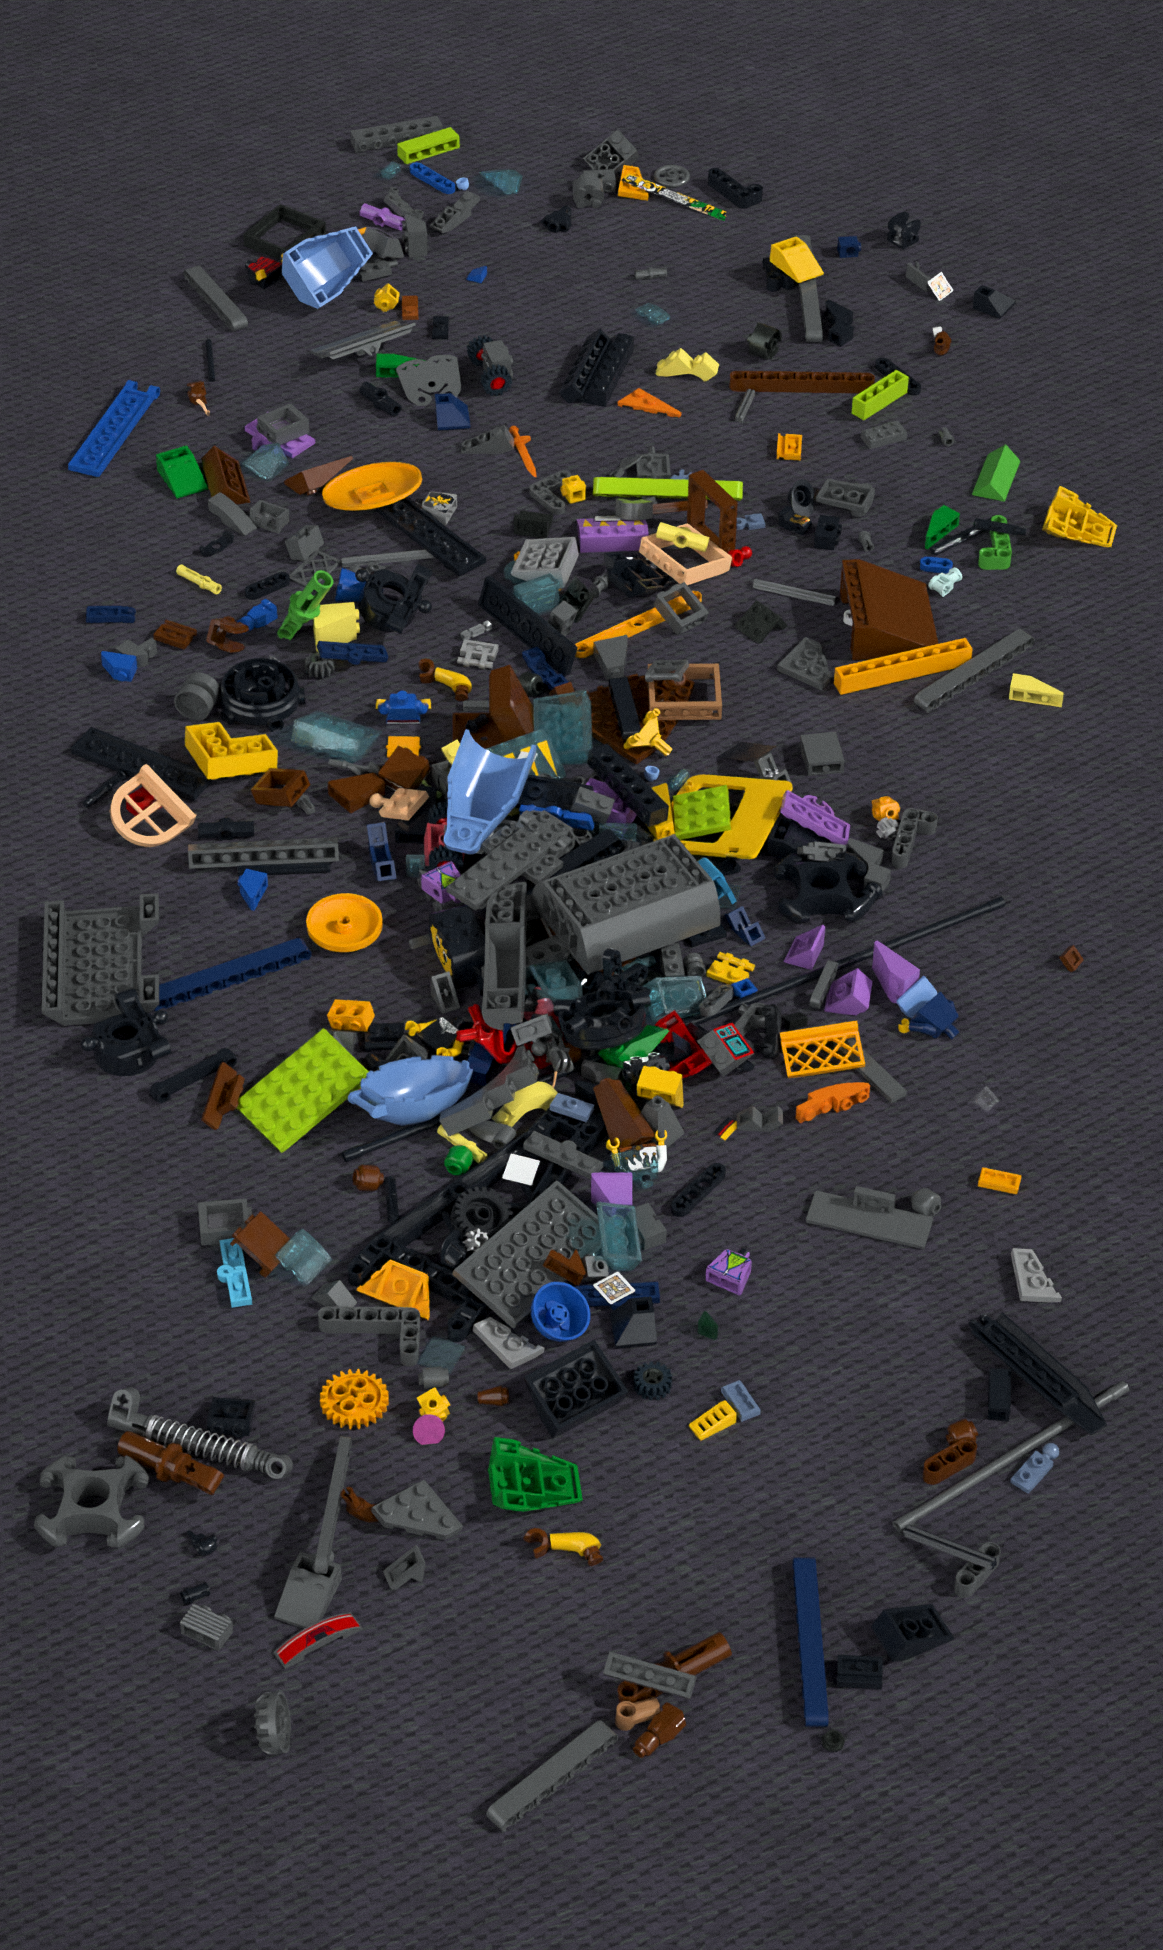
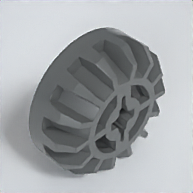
(273, 1723)

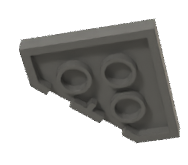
(807, 664)
(418, 1512)

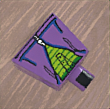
(437, 880)
(730, 1270)

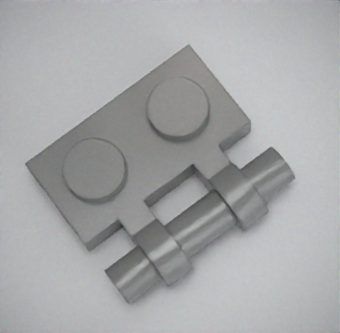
(478, 650)

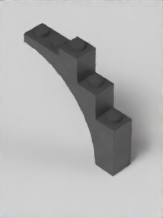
(501, 1090)

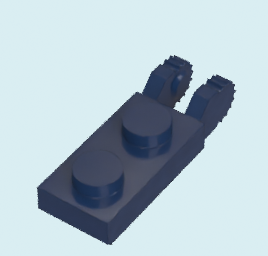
(107, 614)

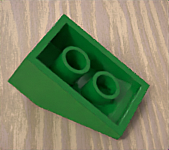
(639, 1046)

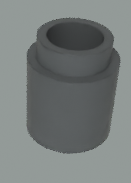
(433, 1377)

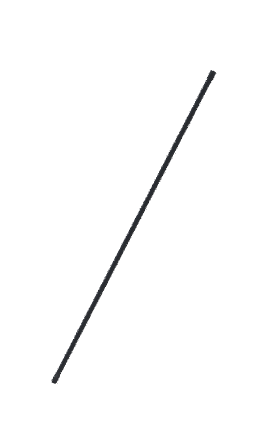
(990, 906)

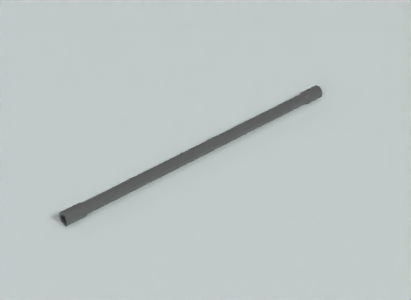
(911, 1517)

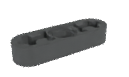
(824, 984)
(716, 1000)

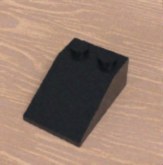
(910, 1631)

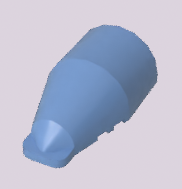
(481, 793)

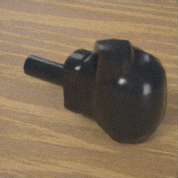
(203, 1544)

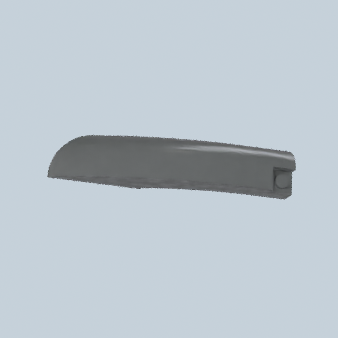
(505, 956)

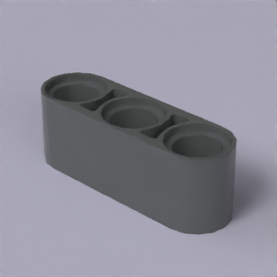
(971, 1577)

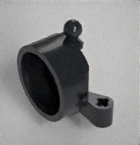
(389, 614)
(131, 1055)

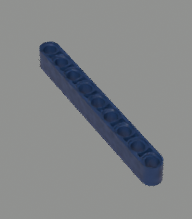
(232, 972)
(810, 1641)

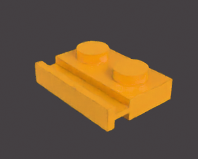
(789, 446)

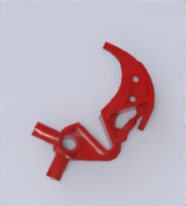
(492, 1039)

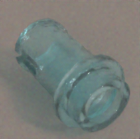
(677, 782)

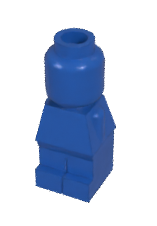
(260, 615)

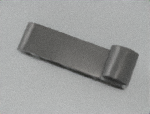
(912, 822)

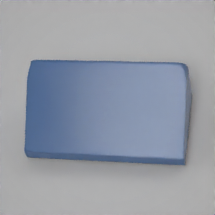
(916, 997)

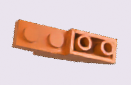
(837, 1096)

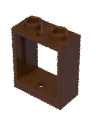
(295, 785)

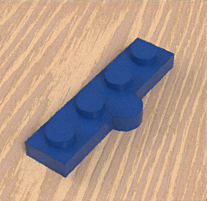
(574, 820)

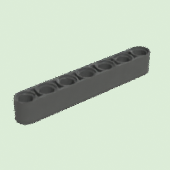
(216, 298)
(550, 1775)

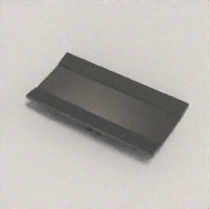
(363, 342)

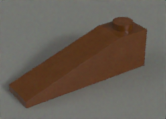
(316, 477)

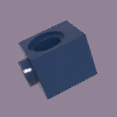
(848, 246)

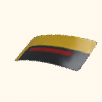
(726, 1128)

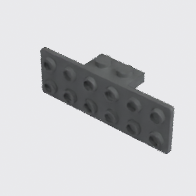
(870, 1215)

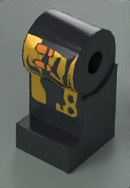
(793, 521)

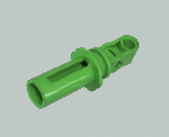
(305, 605)

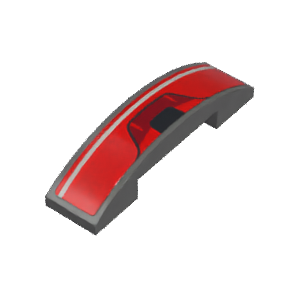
(315, 1636)

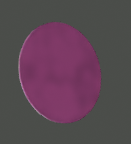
(428, 1429)

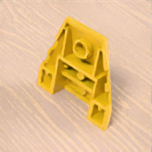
(1075, 521)

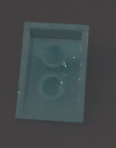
(676, 994)

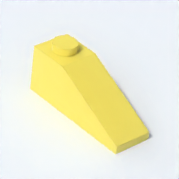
(1032, 690)

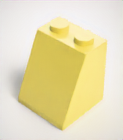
(336, 623)

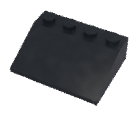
(575, 1388)

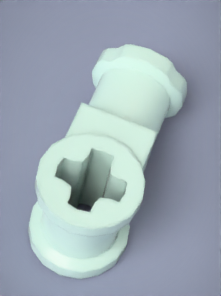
(944, 582)

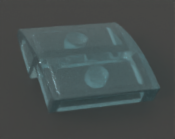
(303, 1257)

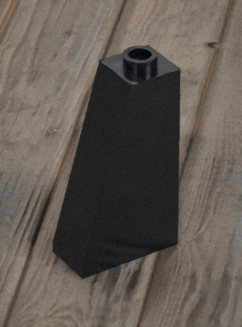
(414, 829)

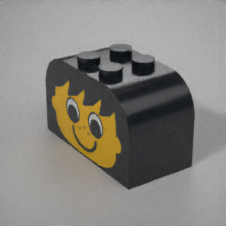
(458, 944)

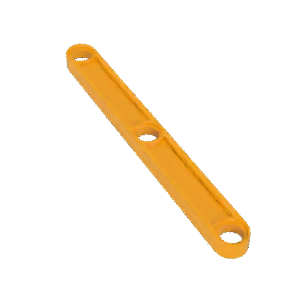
(647, 619)

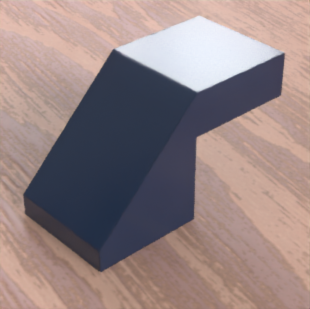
(741, 925)

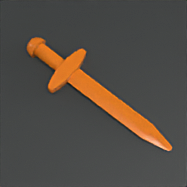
(519, 442)

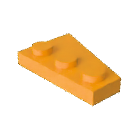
(629, 190)

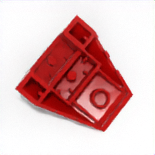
(698, 1059)

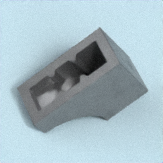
(596, 1071)

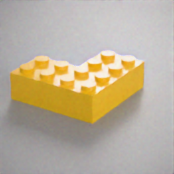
(226, 756)

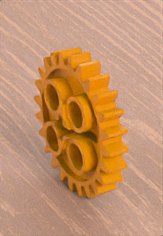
(354, 1399)

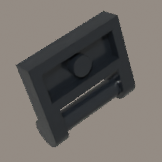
(383, 1032)

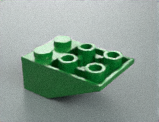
(180, 471)

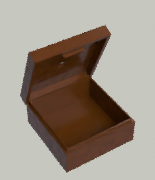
(509, 711)

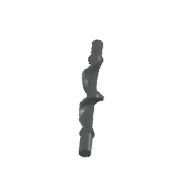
(357, 769)

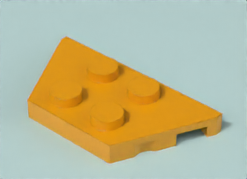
(399, 1287)

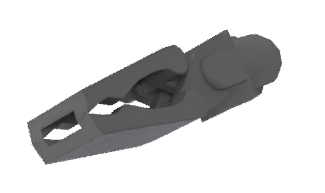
(556, 1051)

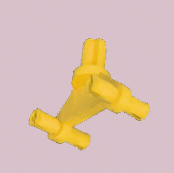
(649, 735)

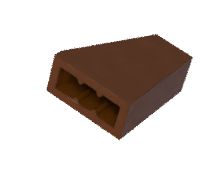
(356, 790)

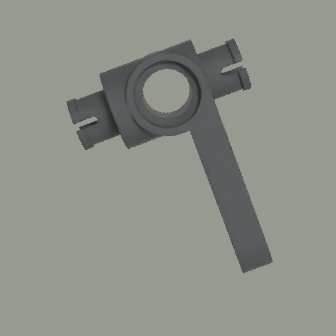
(750, 1017)

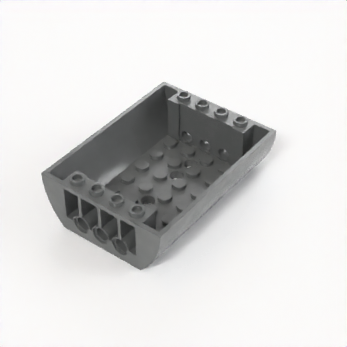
(639, 913)

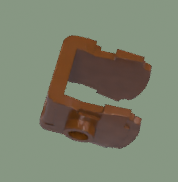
(228, 625)

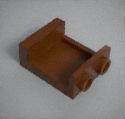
(261, 1241)

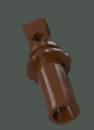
(170, 1462)
(690, 1661)

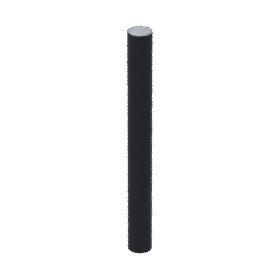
(210, 362)

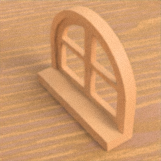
(164, 796)

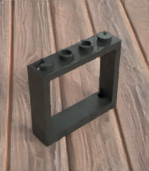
(252, 236)

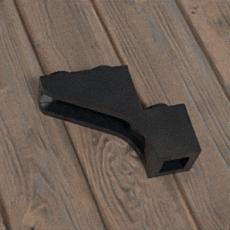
(841, 321)

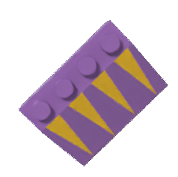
(610, 535)

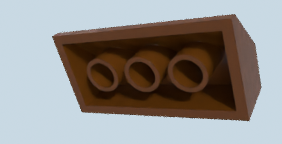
(224, 476)

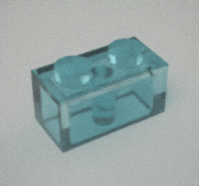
(390, 170)

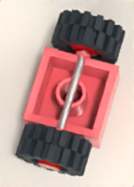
(434, 847)

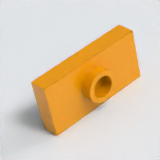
(999, 1180)

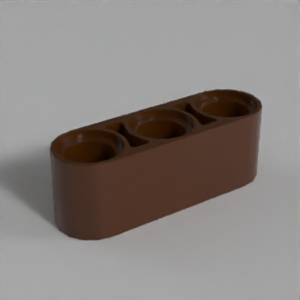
(949, 1461)

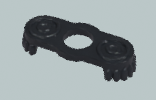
(225, 540)

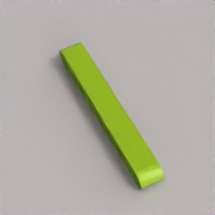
(655, 487)

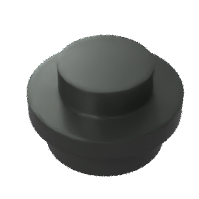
(833, 1741)

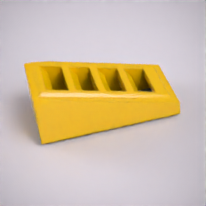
(718, 1410)

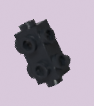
(636, 1064)

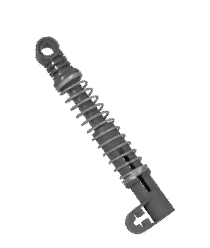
(191, 1440)

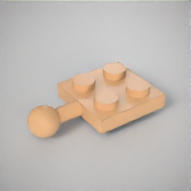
(401, 805)

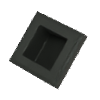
(795, 1021)

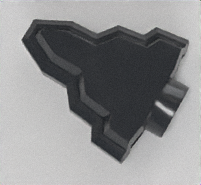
(558, 220)

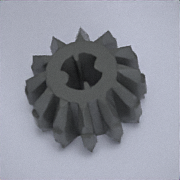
(319, 666)

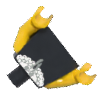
(439, 1035)

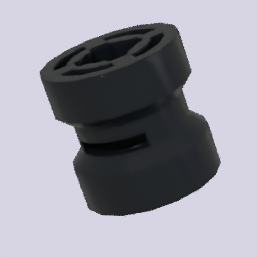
(872, 890)

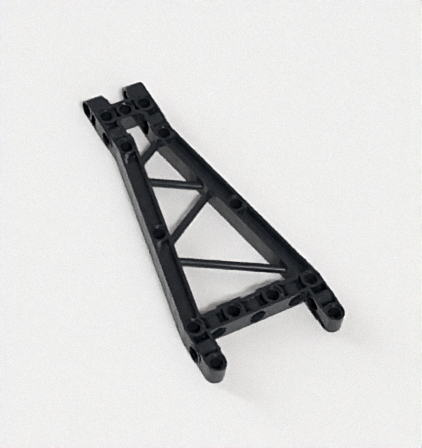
(393, 1241)

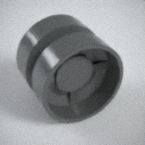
(197, 696)

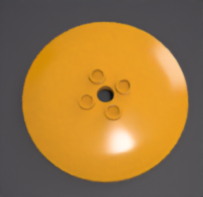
(372, 486)

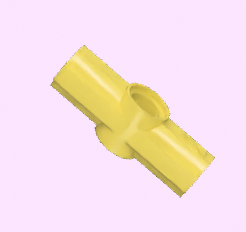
(673, 535)

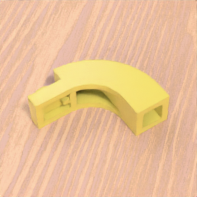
(526, 1099)

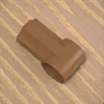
(636, 1712)

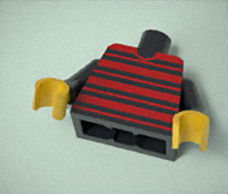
(264, 271)

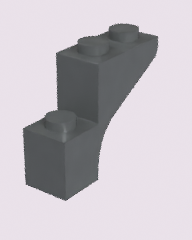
(873, 859)

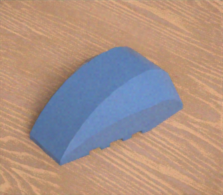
(324, 265)

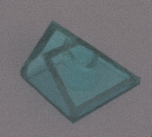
(267, 461)

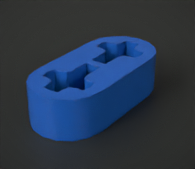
(936, 565)

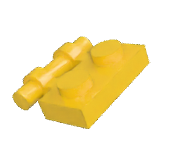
(727, 974)

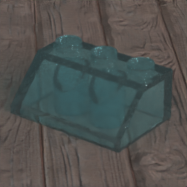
(557, 980)
(619, 1235)

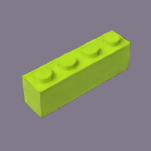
(428, 145)
(880, 395)

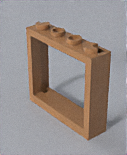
(691, 710)

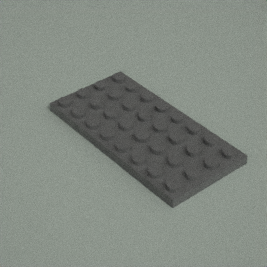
(510, 1264)

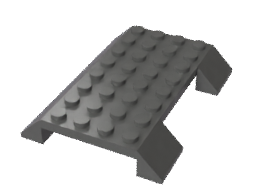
(93, 958)

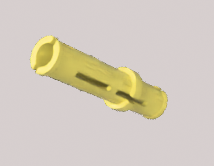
(203, 581)
(457, 1139)

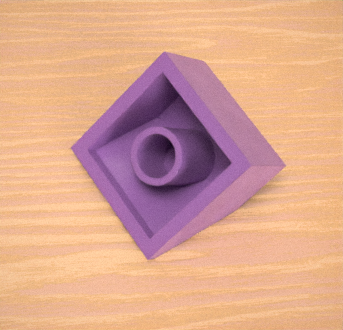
(849, 994)

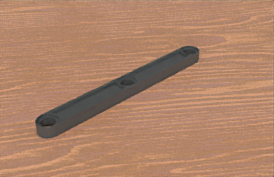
(333, 1505)

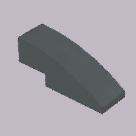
(231, 514)

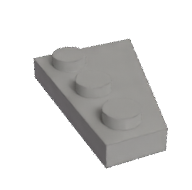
(1030, 1278)
(506, 1345)

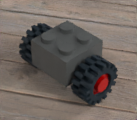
(495, 361)

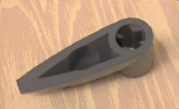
(495, 1133)

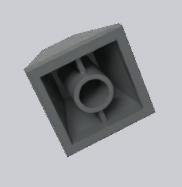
(661, 1117)

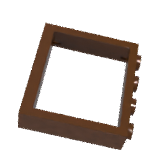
(703, 485)

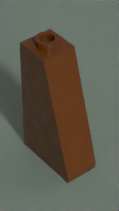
(621, 1114)

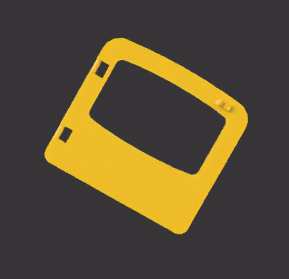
(751, 821)

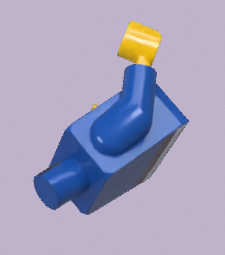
(403, 708)

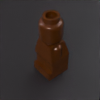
(660, 1730)

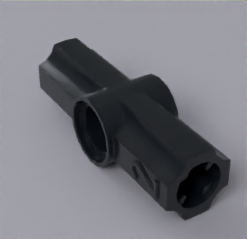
(380, 399)
(226, 829)

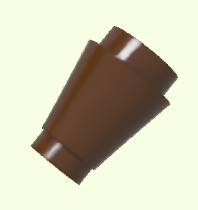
(494, 1396)

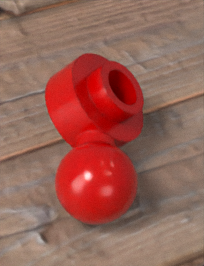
(738, 555)

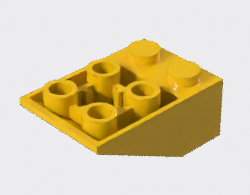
(795, 259)
(661, 1083)

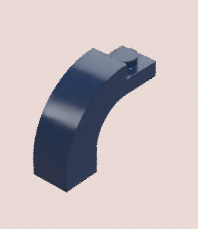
(379, 852)

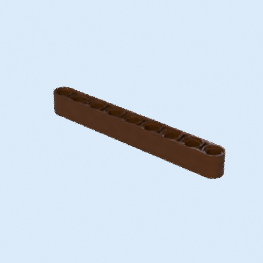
(800, 381)

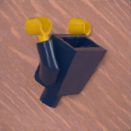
(933, 1018)

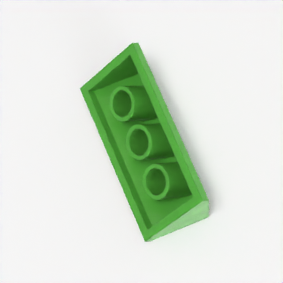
(997, 474)

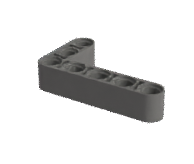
(376, 1321)

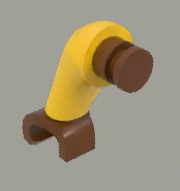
(459, 683)
(579, 1542)

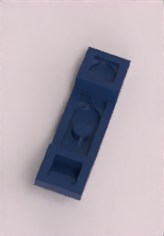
(537, 664)

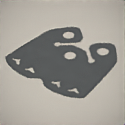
(429, 371)

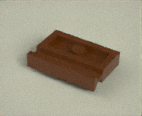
(175, 634)

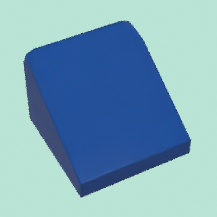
(477, 274)
(743, 988)

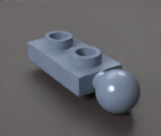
(1035, 1468)

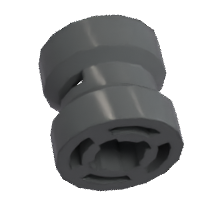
(694, 965)

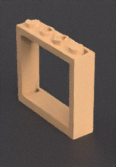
(718, 559)

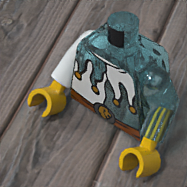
(641, 1160)

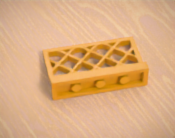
(820, 1036)

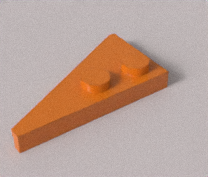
(644, 401)

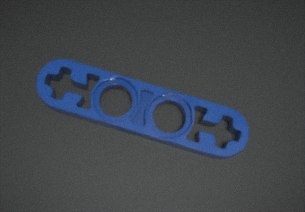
(420, 170)

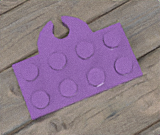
(289, 448)
(815, 817)

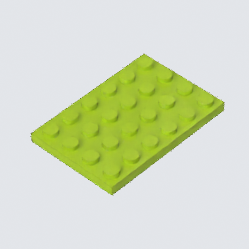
(302, 1090)

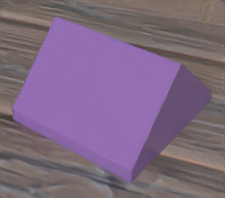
(806, 948)

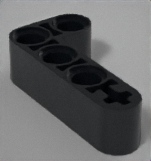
(733, 191)

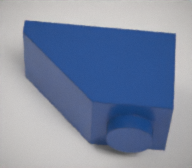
(119, 666)
(252, 887)

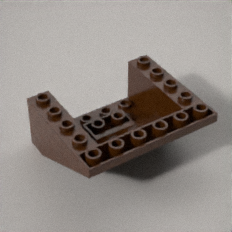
(886, 610)

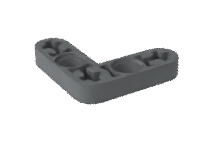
(540, 491)

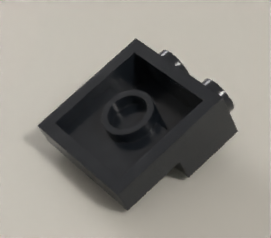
(230, 1416)

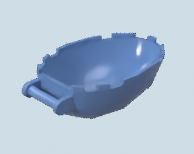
(412, 1089)

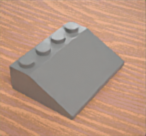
(545, 557)

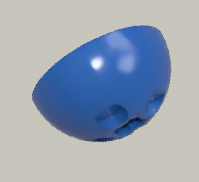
(560, 1312)

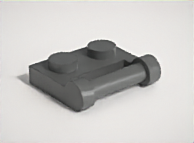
(660, 670)

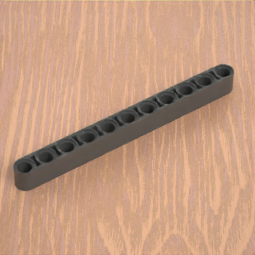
(810, 304)

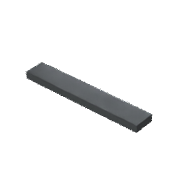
(873, 1072)

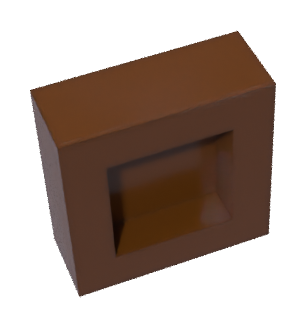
(1071, 958)

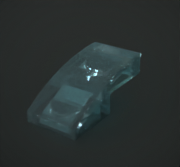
(653, 313)

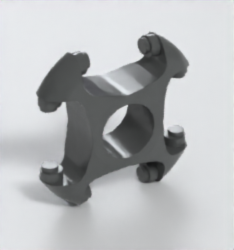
(83, 1483)

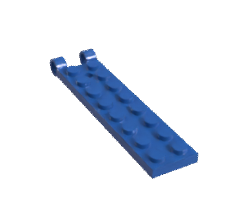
(113, 429)

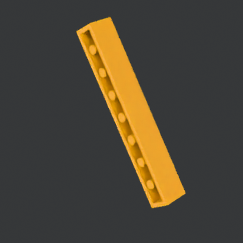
(902, 666)

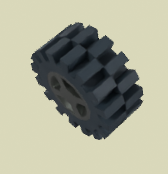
(655, 1373)

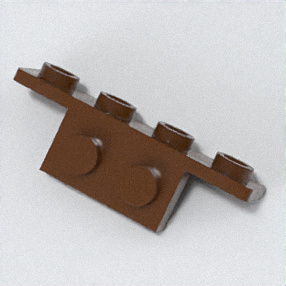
(223, 1095)

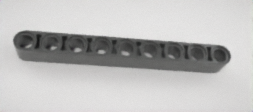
(974, 669)

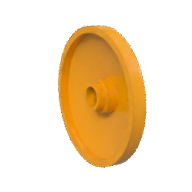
(344, 922)

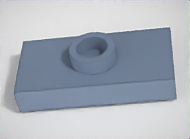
(571, 1107)
(740, 1400)

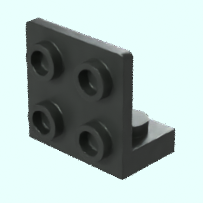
(532, 524)
(759, 622)

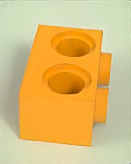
(350, 1015)

